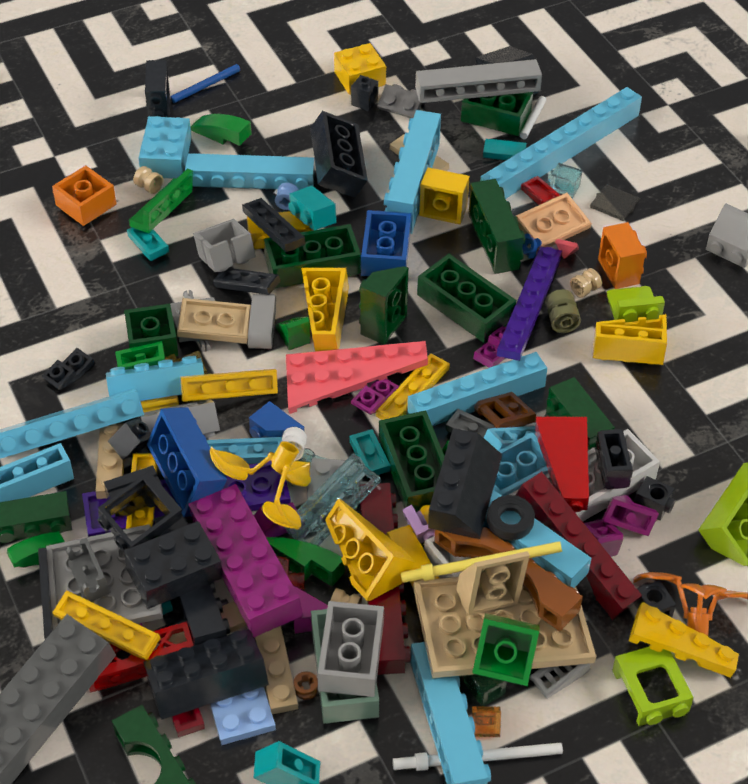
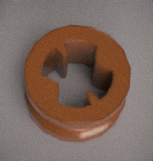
(312, 680)

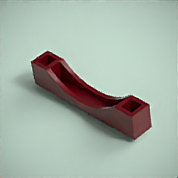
(607, 580)

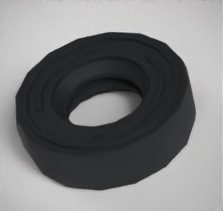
(510, 531)

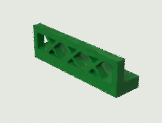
(163, 202)

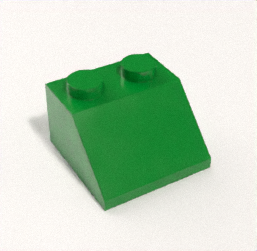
(506, 649)

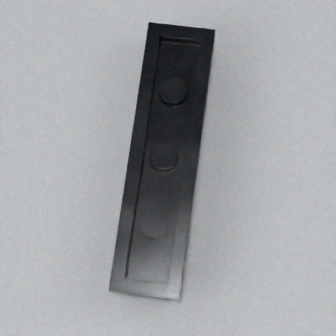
(273, 224)

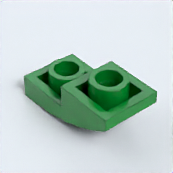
(26, 551)

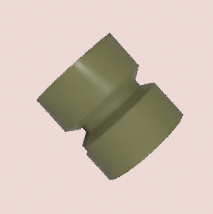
(562, 311)

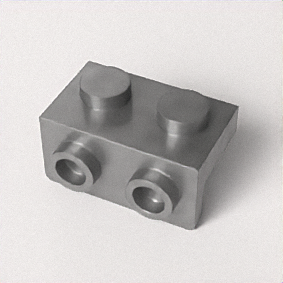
(399, 101)

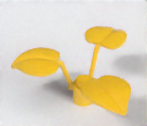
(283, 463)

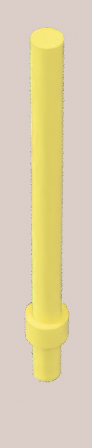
(429, 572)

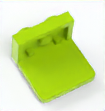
(635, 303)

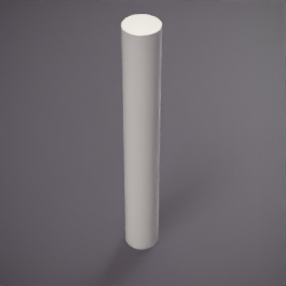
(532, 117)

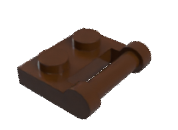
(510, 406)

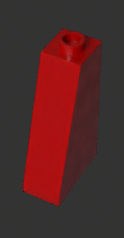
(566, 457)

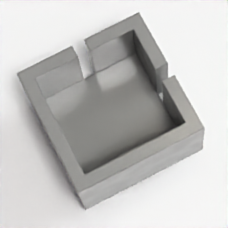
(224, 245)

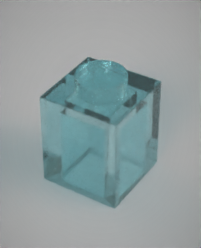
(565, 179)

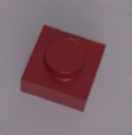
(188, 722)

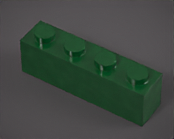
(34, 516)

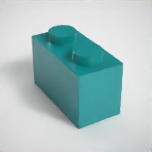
(312, 208)

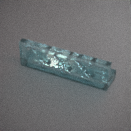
(339, 484)

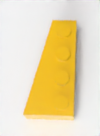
(326, 302)

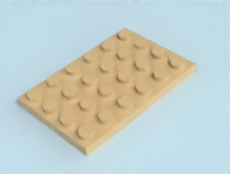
(454, 637)

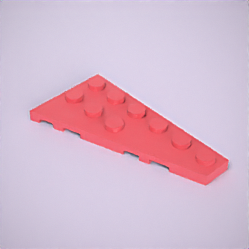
(342, 371)

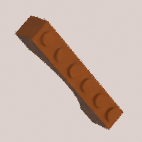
(552, 598)

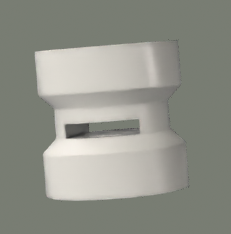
(296, 437)

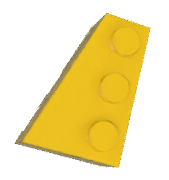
(631, 341)

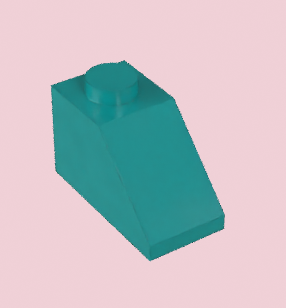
(285, 765)

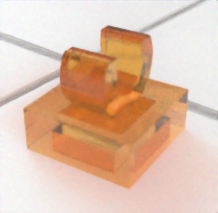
(487, 721)

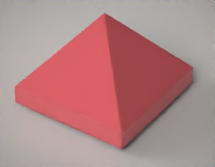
(567, 247)

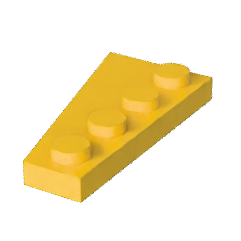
(674, 636)

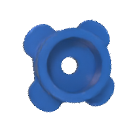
(535, 243)

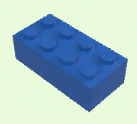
(184, 457)

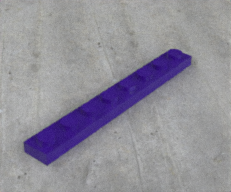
(529, 304)

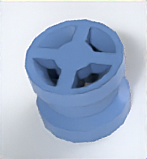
(282, 198)

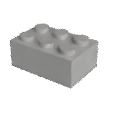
(351, 649)

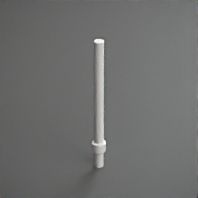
(422, 761)

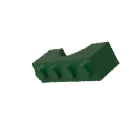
(140, 736)

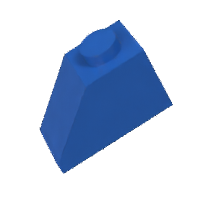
(271, 422)

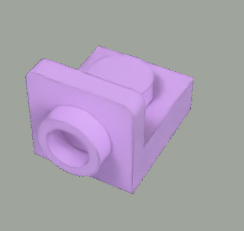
(418, 524)

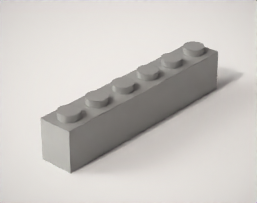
(478, 81)

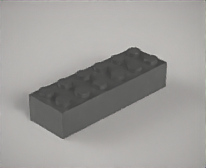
(47, 691)

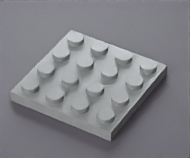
(124, 595)

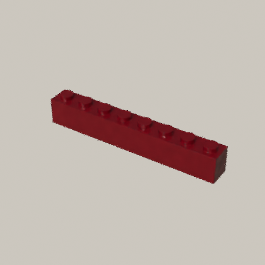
(393, 654)

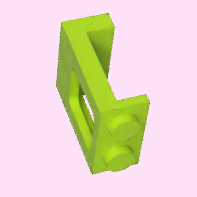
(630, 664)

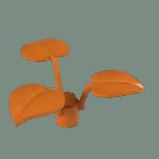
(697, 617)

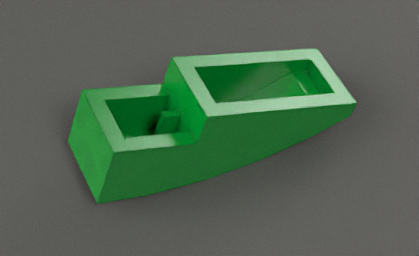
(223, 128)
(309, 559)

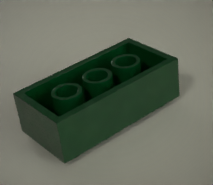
(496, 226)
(322, 249)
(465, 297)
(413, 456)

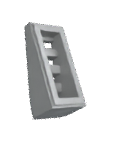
(564, 681)

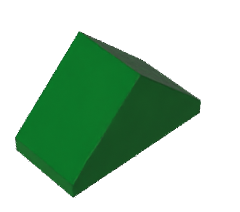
(294, 332)
(148, 353)

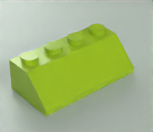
(727, 523)

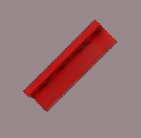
(133, 667)

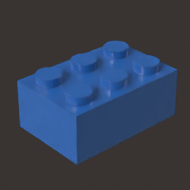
(385, 241)

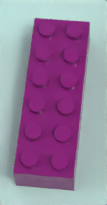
(247, 561)

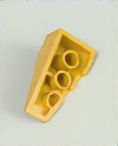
(368, 552)

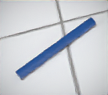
(205, 83)

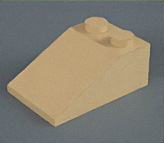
(492, 583)

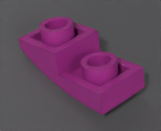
(488, 352)
(372, 397)

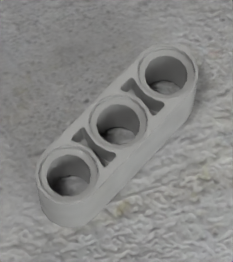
(262, 321)

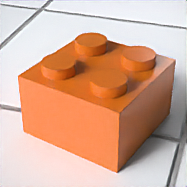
(84, 195)
(622, 255)

